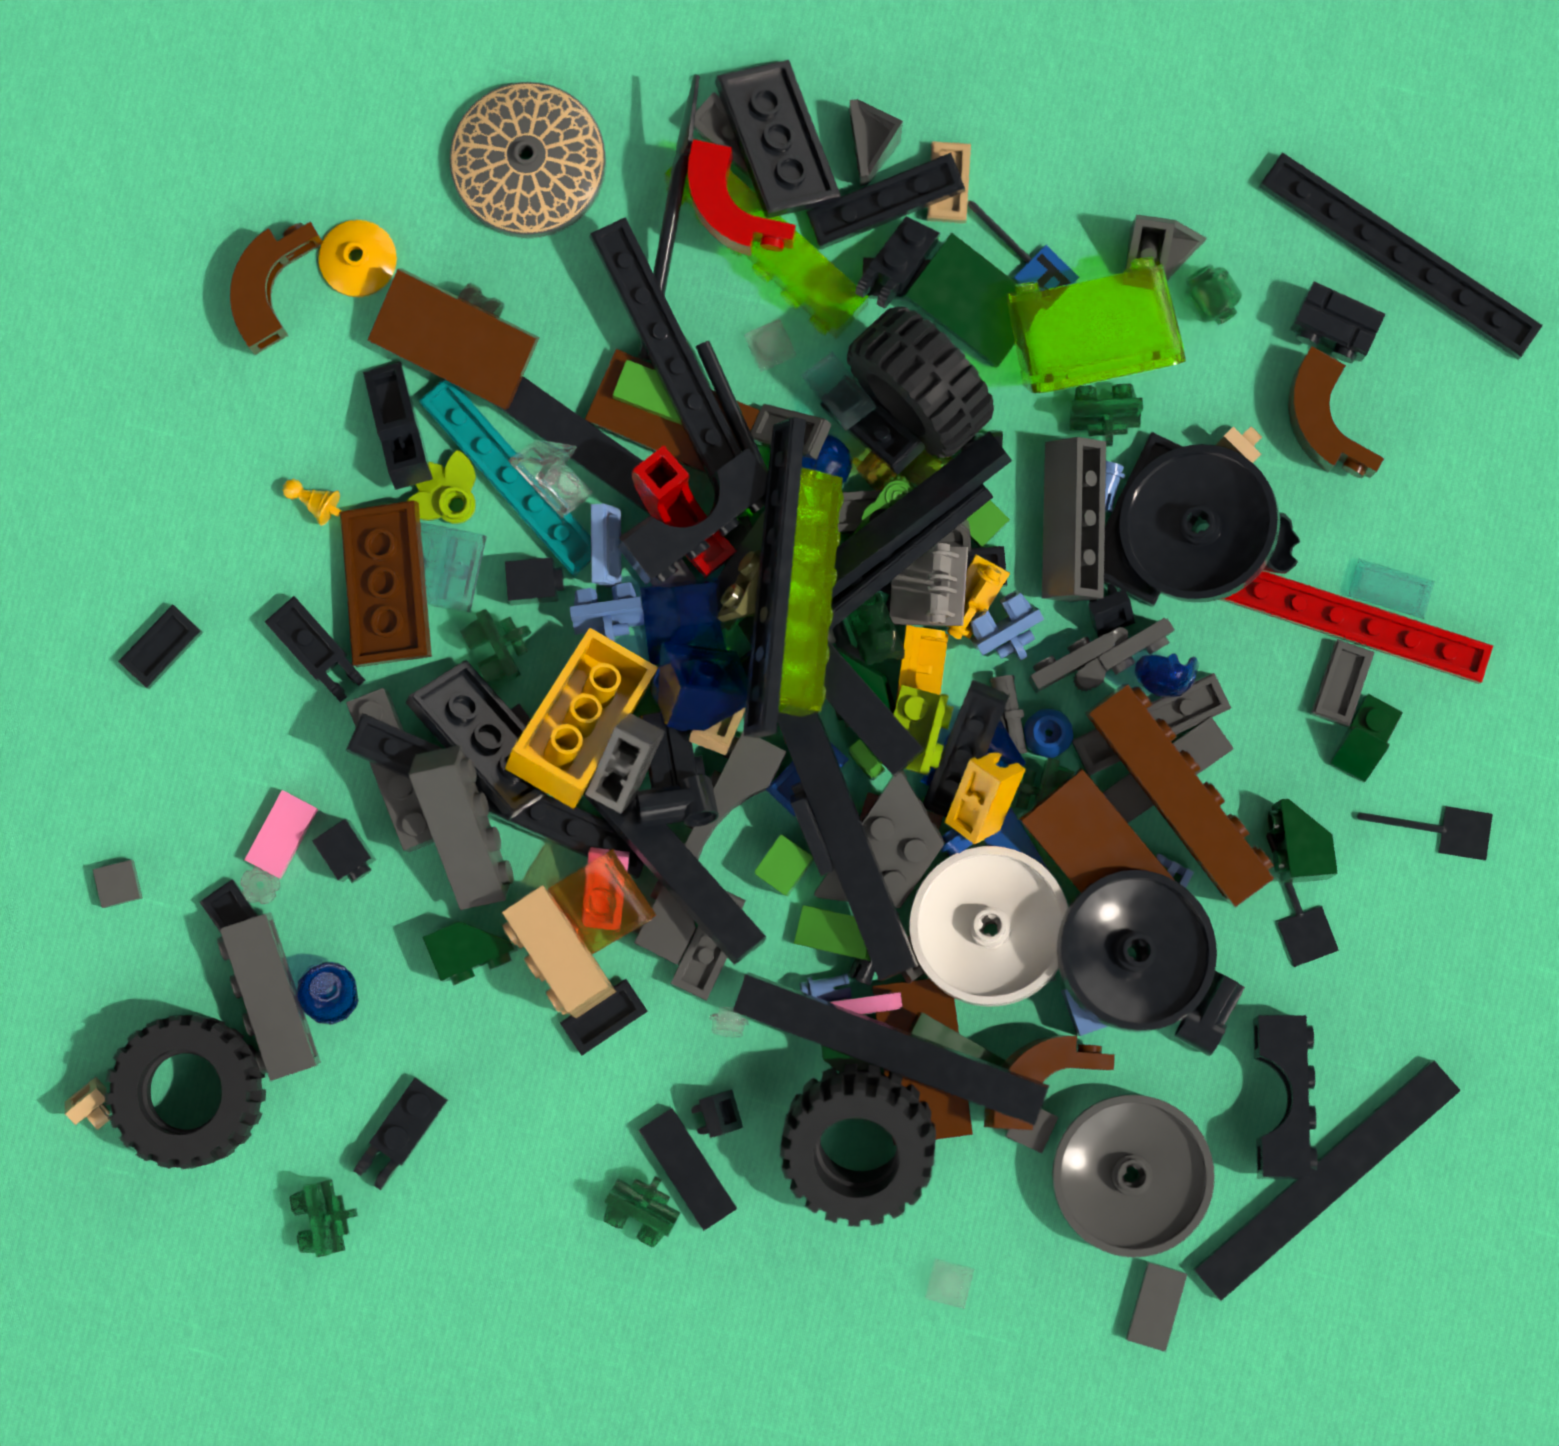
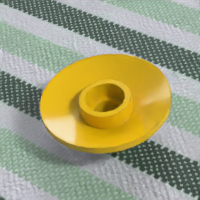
(361, 276)

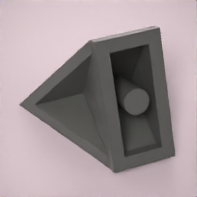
(874, 138)
(1164, 240)

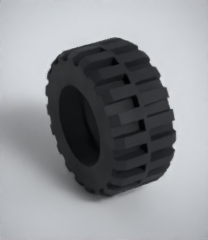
(921, 380)
(132, 1100)
(850, 1192)

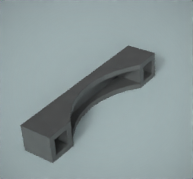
(748, 772)

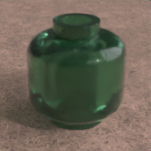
(1212, 294)

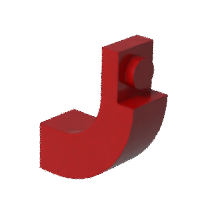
(722, 218)
(667, 496)

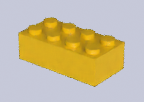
(578, 717)

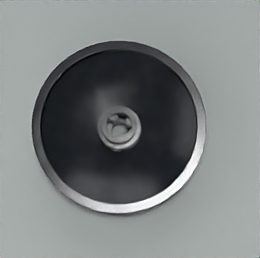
(1192, 489)
(1171, 946)

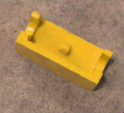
(923, 659)
(984, 797)

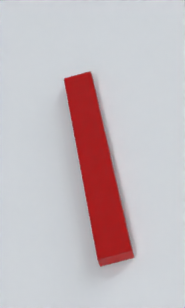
(1365, 626)

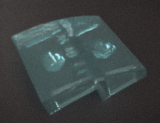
(451, 565)

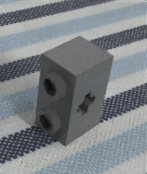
(624, 762)

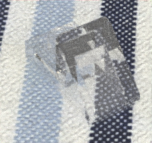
(546, 470)

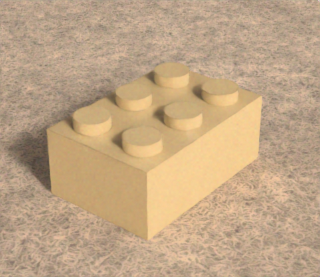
(556, 953)

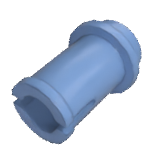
(1113, 477)
(824, 989)

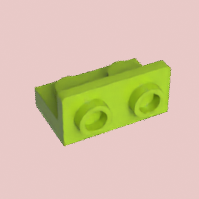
(923, 716)

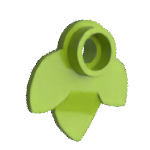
(447, 484)

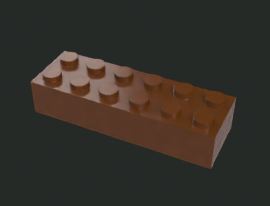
(1179, 794)

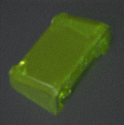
(1095, 328)

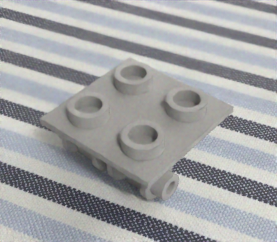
(931, 589)

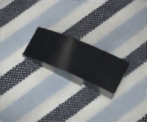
(397, 426)

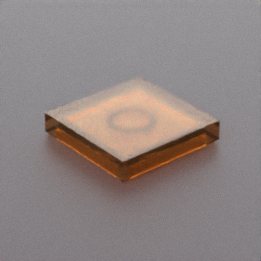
(602, 901)

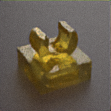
(873, 471)

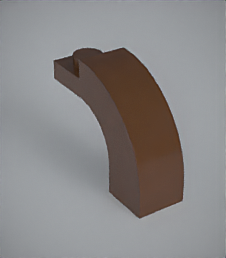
(255, 278)
(1313, 421)
(1042, 1059)

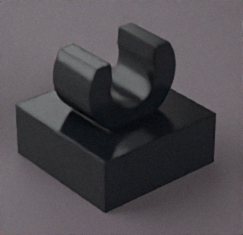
(1111, 611)
(719, 1114)

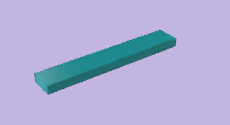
(491, 456)

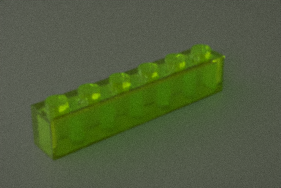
(800, 272)
(811, 593)

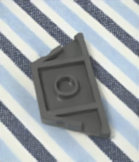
(901, 841)

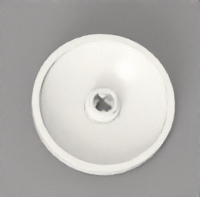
(979, 890)

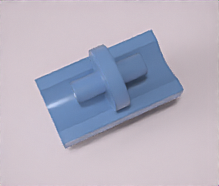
(607, 617)
(1020, 617)

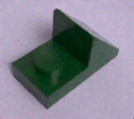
(1366, 738)

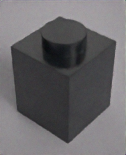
(533, 581)
(345, 852)

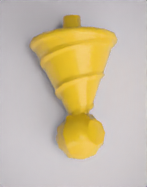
(319, 503)

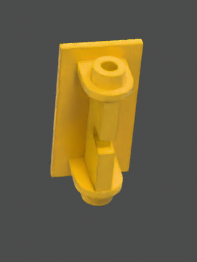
(982, 587)

